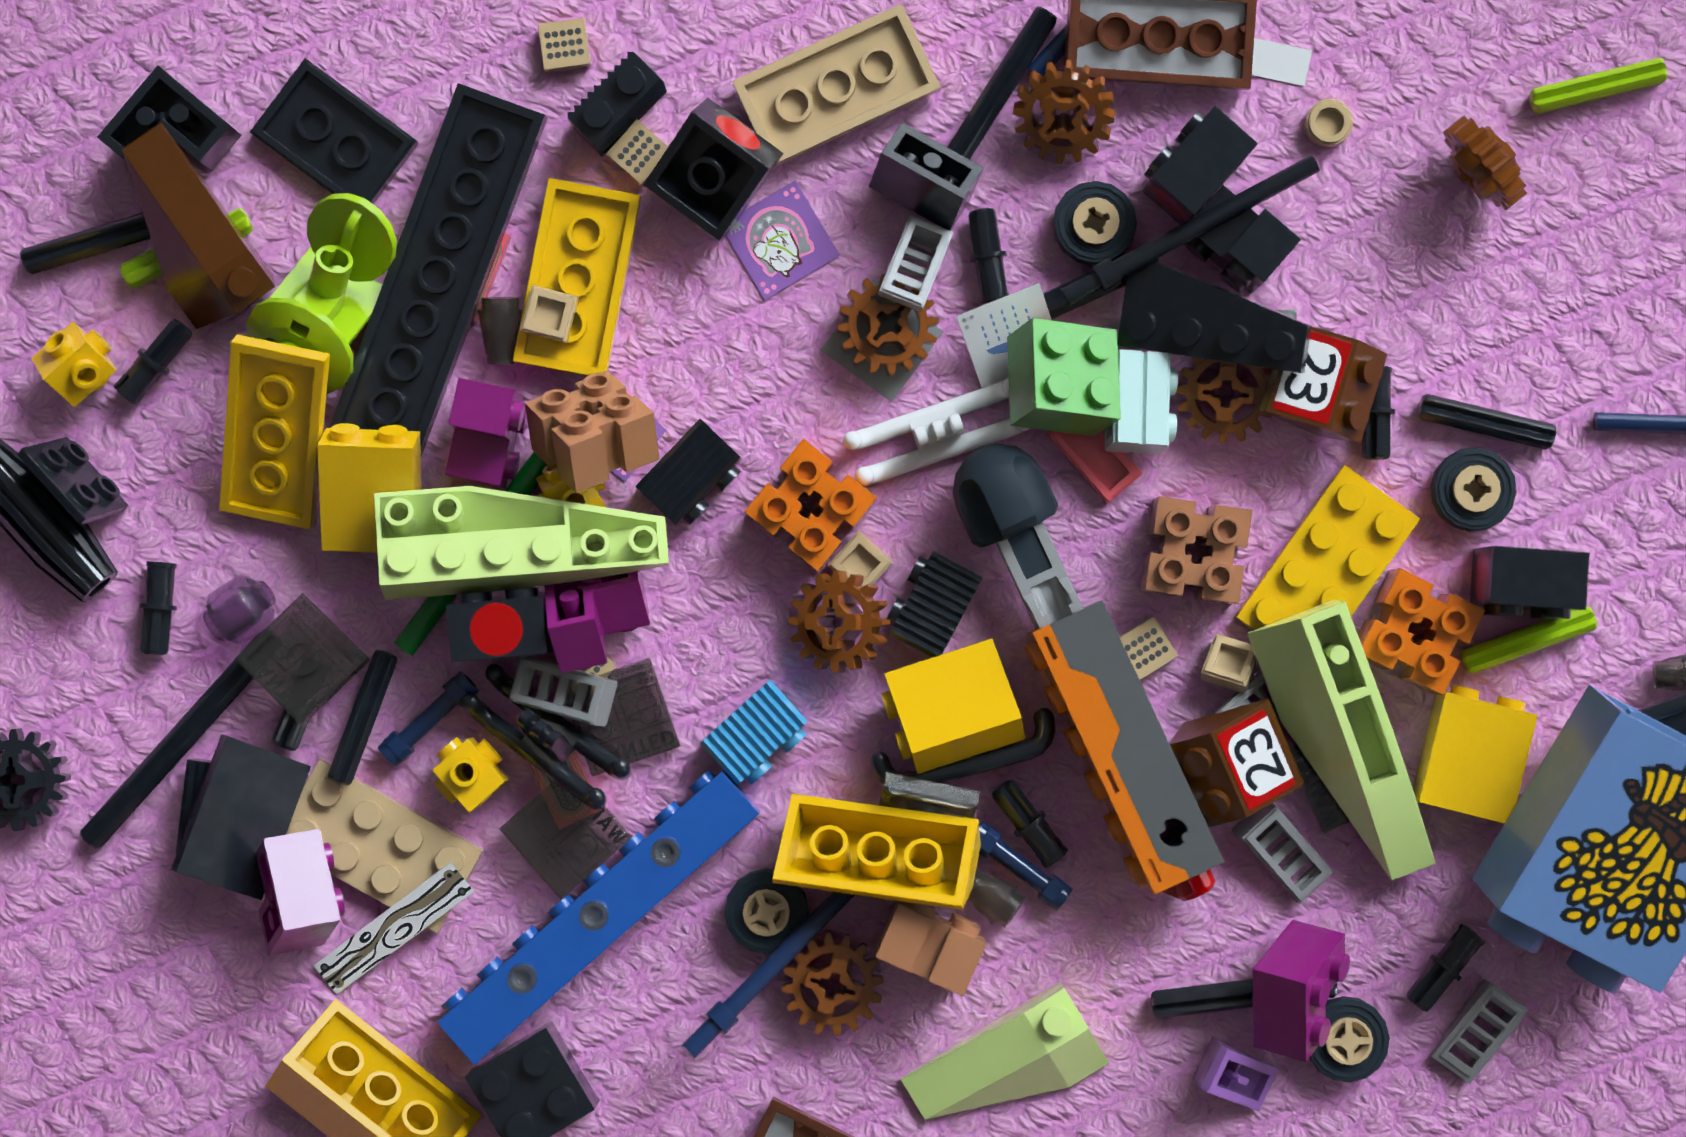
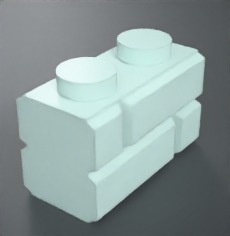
(1144, 403)

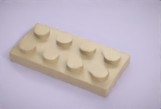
(838, 84)
(378, 840)

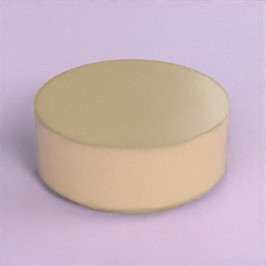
(1328, 123)

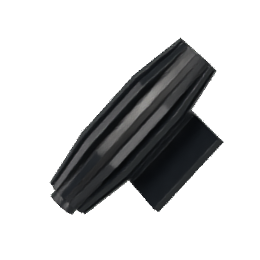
(46, 508)

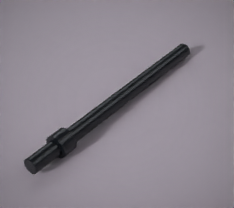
(1109, 273)

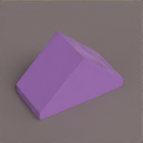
(1234, 1075)

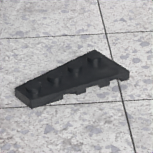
(1195, 319)

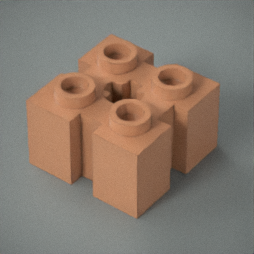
(592, 431)
(1220, 533)
(931, 945)

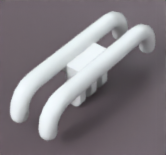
(936, 433)

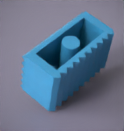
(755, 733)

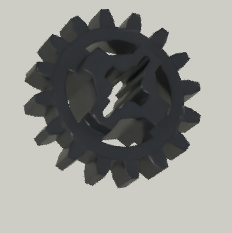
(20, 797)

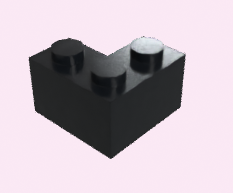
(182, 114)
(1244, 246)

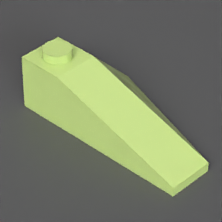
(1015, 1057)

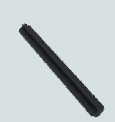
(166, 755)

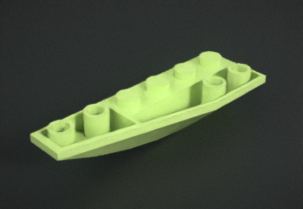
(504, 541)
(1343, 730)

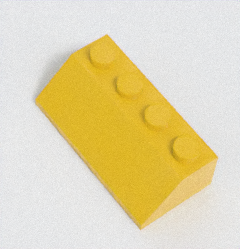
(878, 851)
(364, 1086)

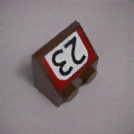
(1333, 392)
(1236, 762)

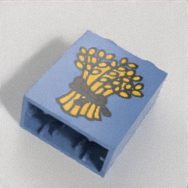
(1599, 848)

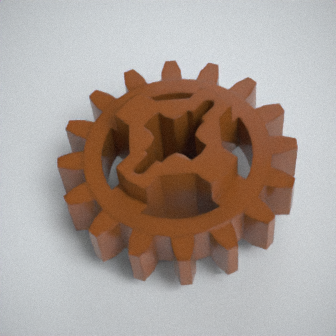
(1064, 133)
(1485, 162)
(903, 341)
(1224, 413)
(838, 642)
(826, 1003)

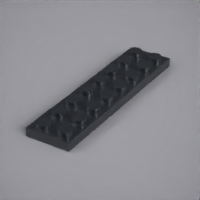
(441, 264)

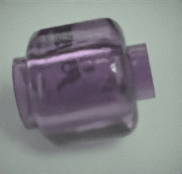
(239, 609)

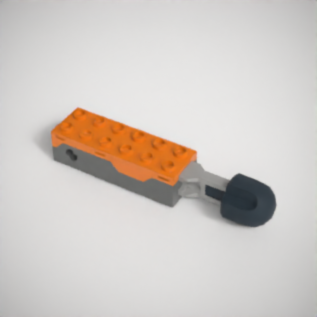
(1091, 678)

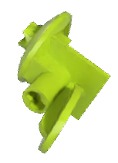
(332, 285)

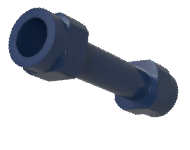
(398, 746)
(1051, 889)

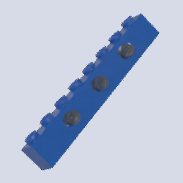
(598, 916)

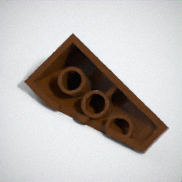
(197, 243)

